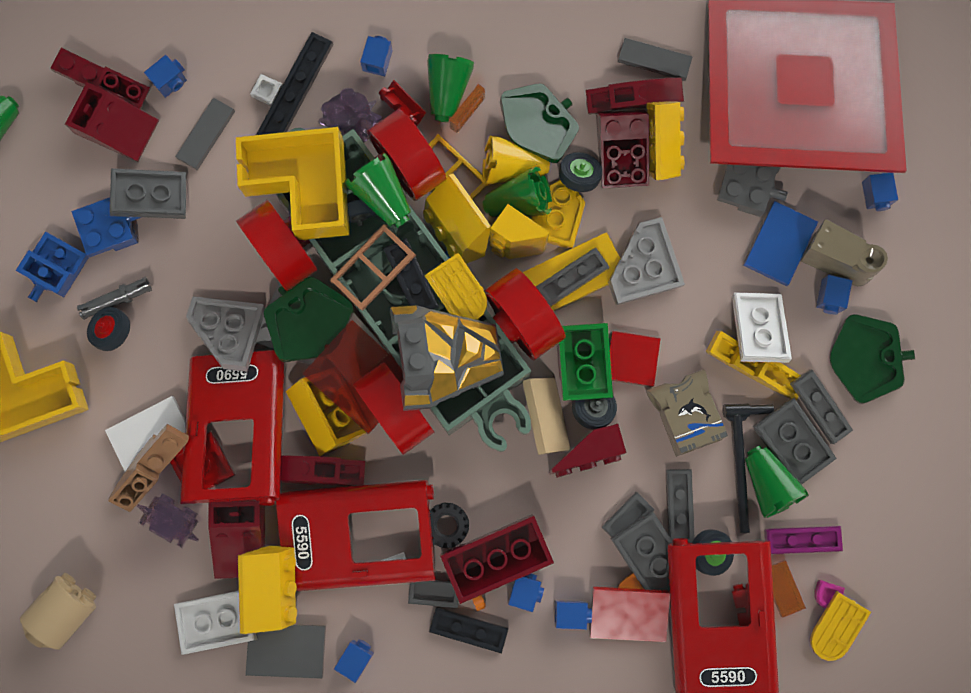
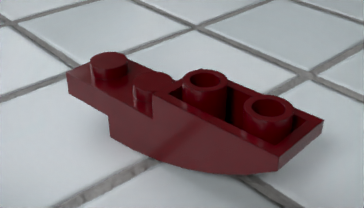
(82, 71)
(634, 94)
(322, 470)

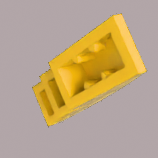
(770, 374)

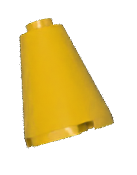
(508, 160)

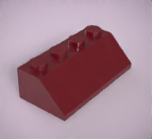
(496, 558)

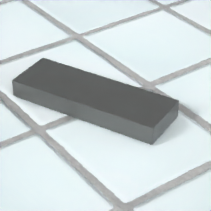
(655, 59)
(205, 134)
(572, 277)
(821, 406)
(680, 504)

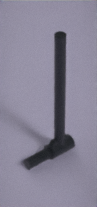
(737, 414)

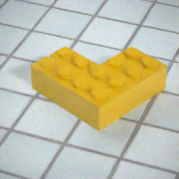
(307, 166)
(35, 397)

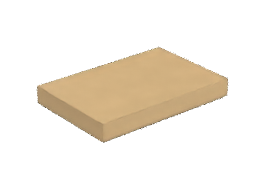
(546, 415)

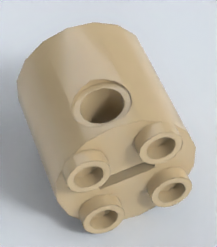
(57, 613)

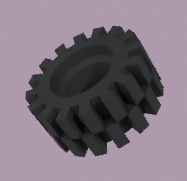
(462, 528)

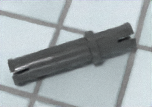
(123, 294)

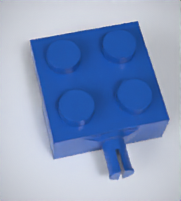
(101, 231)
(52, 266)

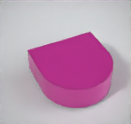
(825, 591)

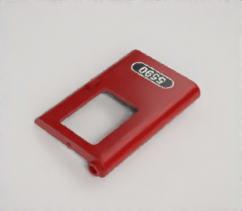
(230, 396)
(319, 532)
(723, 656)

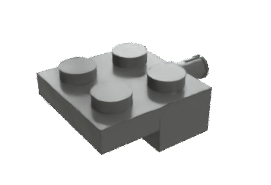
(750, 188)

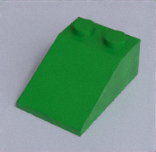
(585, 362)

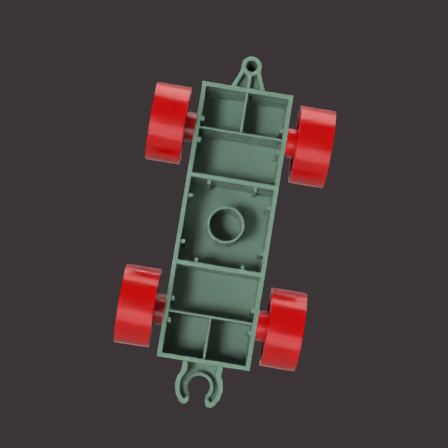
(519, 306)

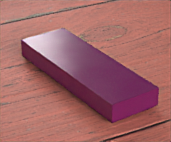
(804, 539)

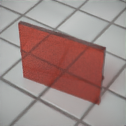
(342, 364)

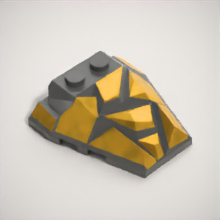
(443, 355)

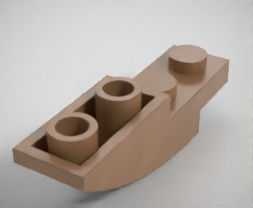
(147, 466)

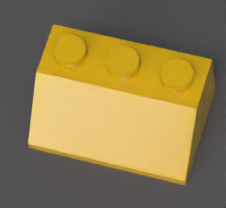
(665, 140)
(457, 220)
(517, 235)
(322, 419)
(267, 589)

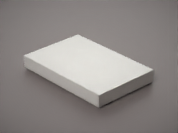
(761, 327)
(133, 433)
(210, 623)

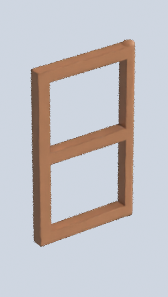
(386, 280)

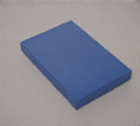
(780, 243)

